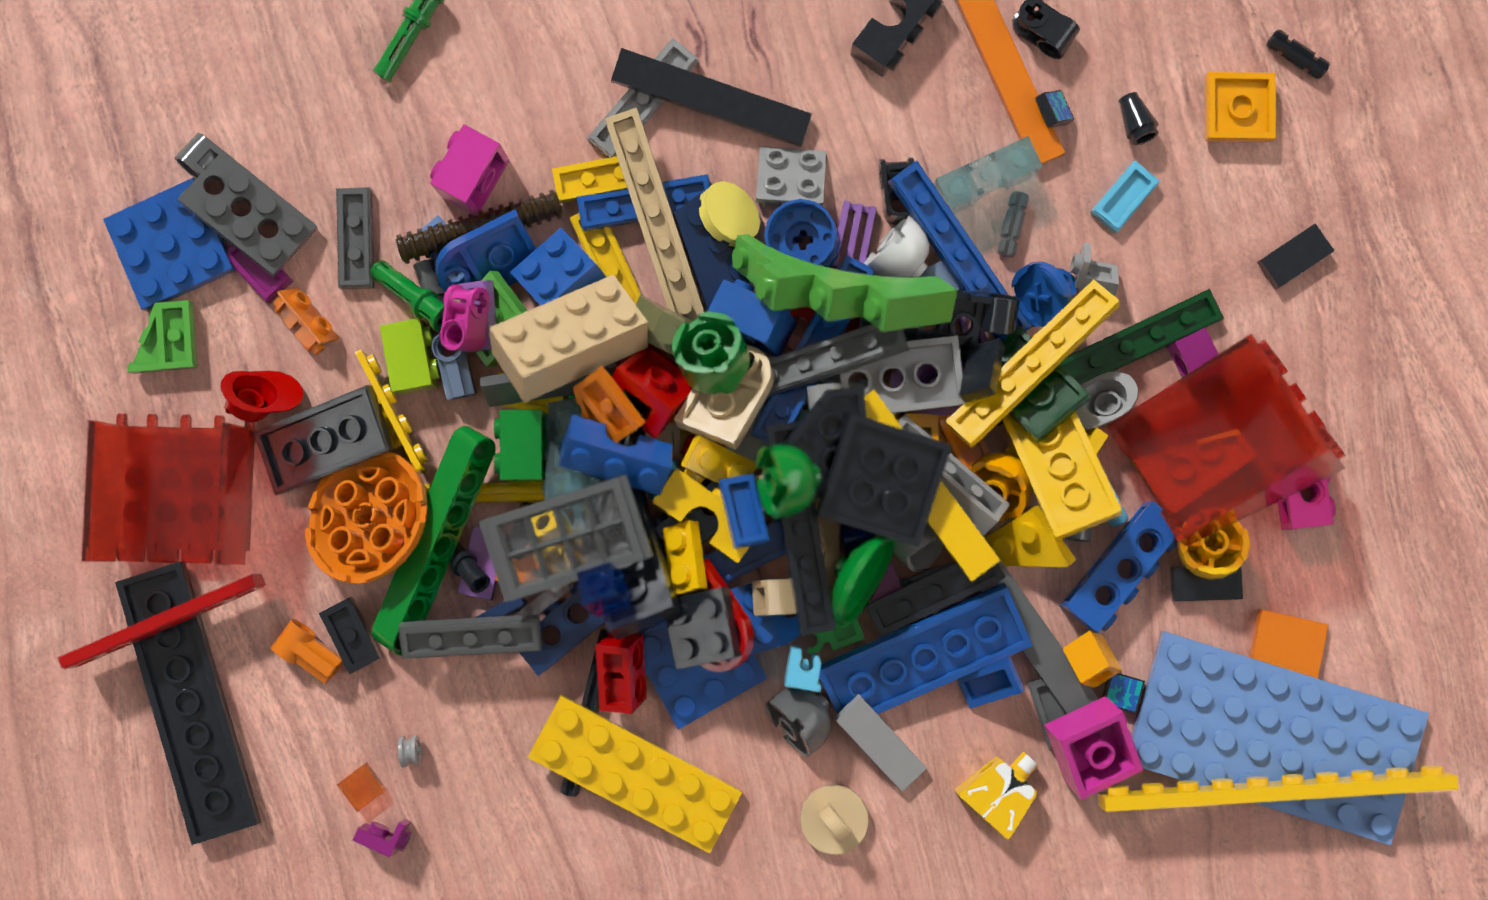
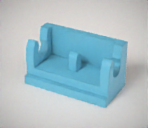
(802, 676)

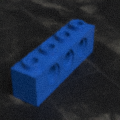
(1082, 601)

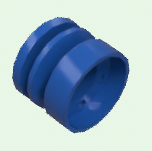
(800, 219)

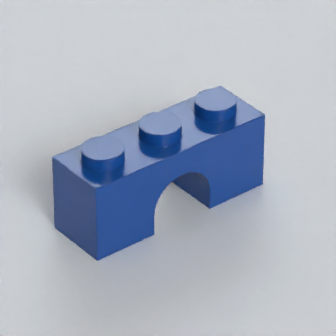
(593, 453)

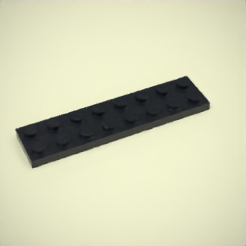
(189, 708)

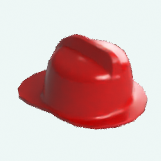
(258, 393)

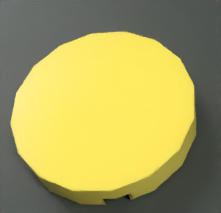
(728, 212)

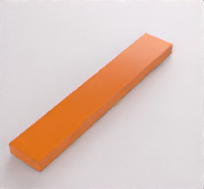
(1009, 76)

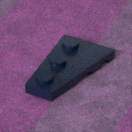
(708, 256)

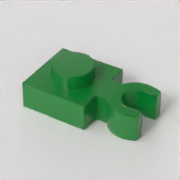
(838, 638)

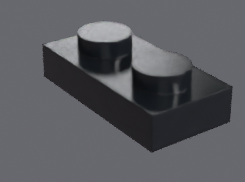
(350, 635)

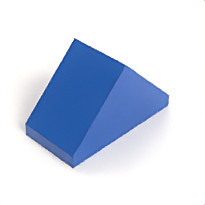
(991, 683)

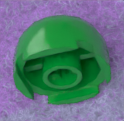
(787, 480)

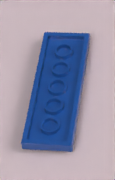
(928, 652)

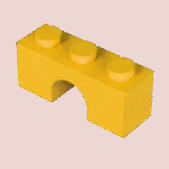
(684, 494)

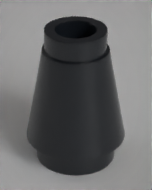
(1137, 119)

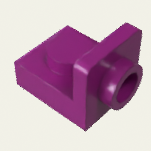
(377, 837)

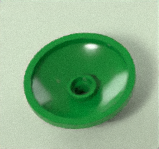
(860, 577)

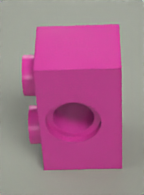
(1318, 511)

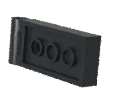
(647, 585)

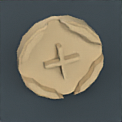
(834, 819)

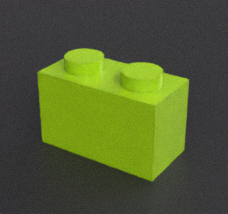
(409, 356)

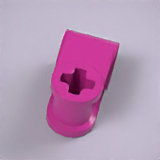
(464, 321)

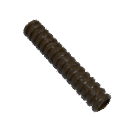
(436, 238)

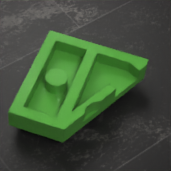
(167, 340)

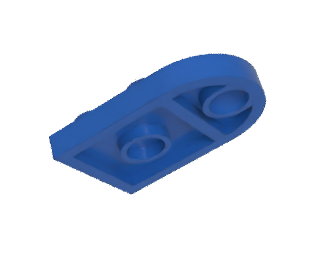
(491, 247)
(769, 630)

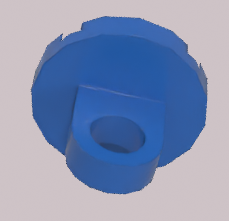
(1042, 291)

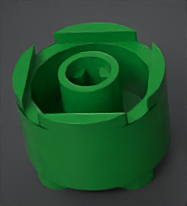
(711, 353)

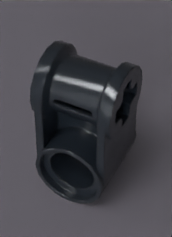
(1048, 30)
(887, 171)

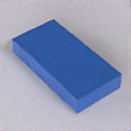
(743, 511)

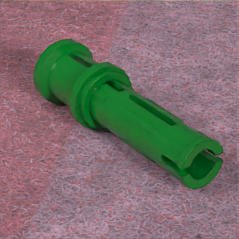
(417, 14)
(422, 302)

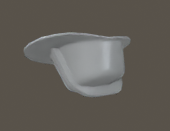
(1110, 398)

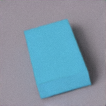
(1125, 197)

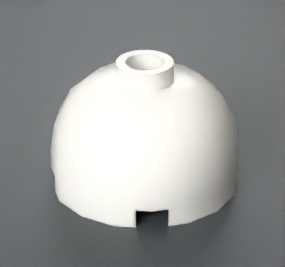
(901, 251)

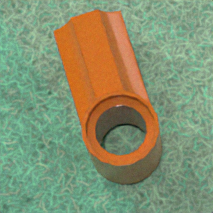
(299, 646)

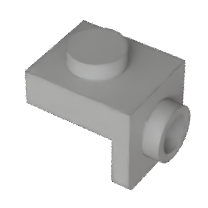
(1088, 270)

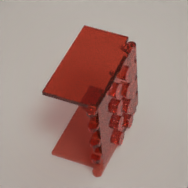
(168, 492)

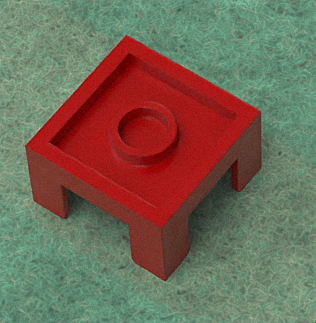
(655, 382)

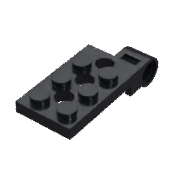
(986, 311)

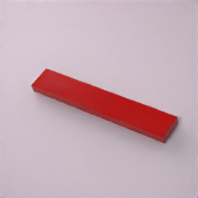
(162, 621)

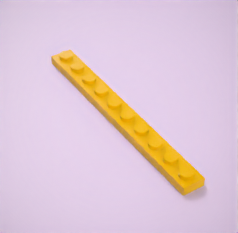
(1290, 788)

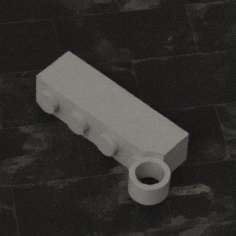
(973, 495)

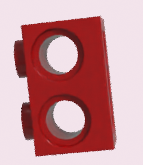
(621, 673)

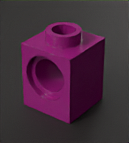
(1192, 351)

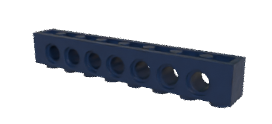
(574, 633)

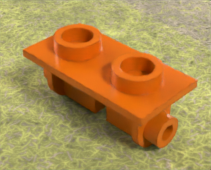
(296, 307)

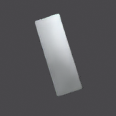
(880, 742)

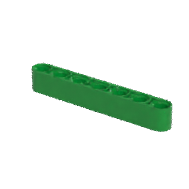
(448, 510)

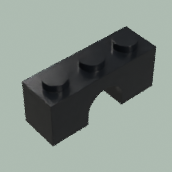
(881, 45)

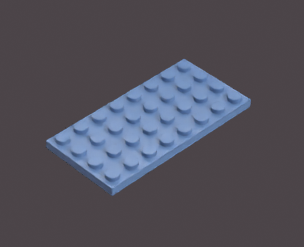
(1243, 718)

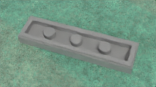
(647, 105)

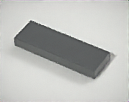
(355, 238)

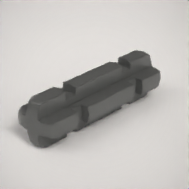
(1013, 224)

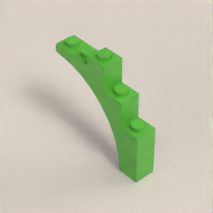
(837, 294)

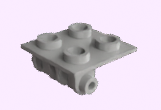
(790, 175)

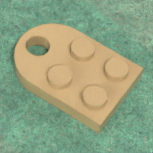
(729, 416)

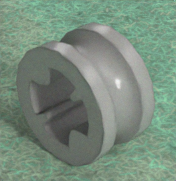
(409, 751)

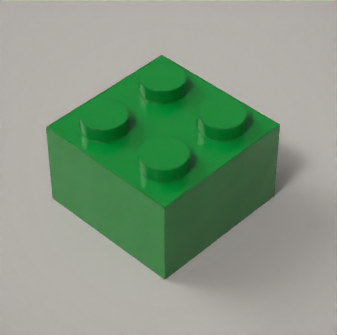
(521, 445)

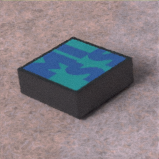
(1054, 108)
(1124, 692)

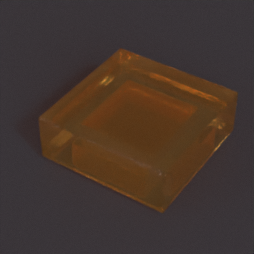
(362, 787)

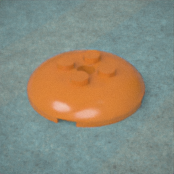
(344, 503)

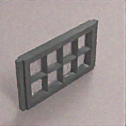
(563, 535)

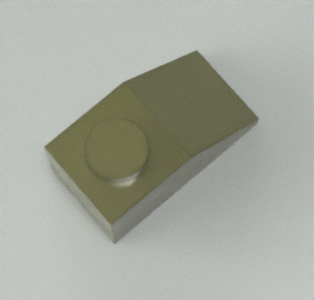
(661, 323)

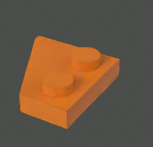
(606, 403)

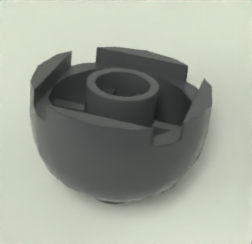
(801, 717)

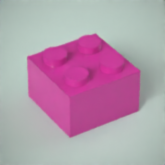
(469, 169)
(1093, 747)

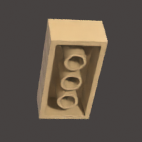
(569, 337)

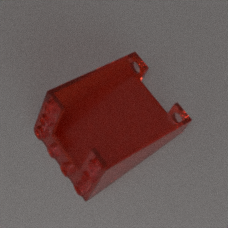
(1227, 441)

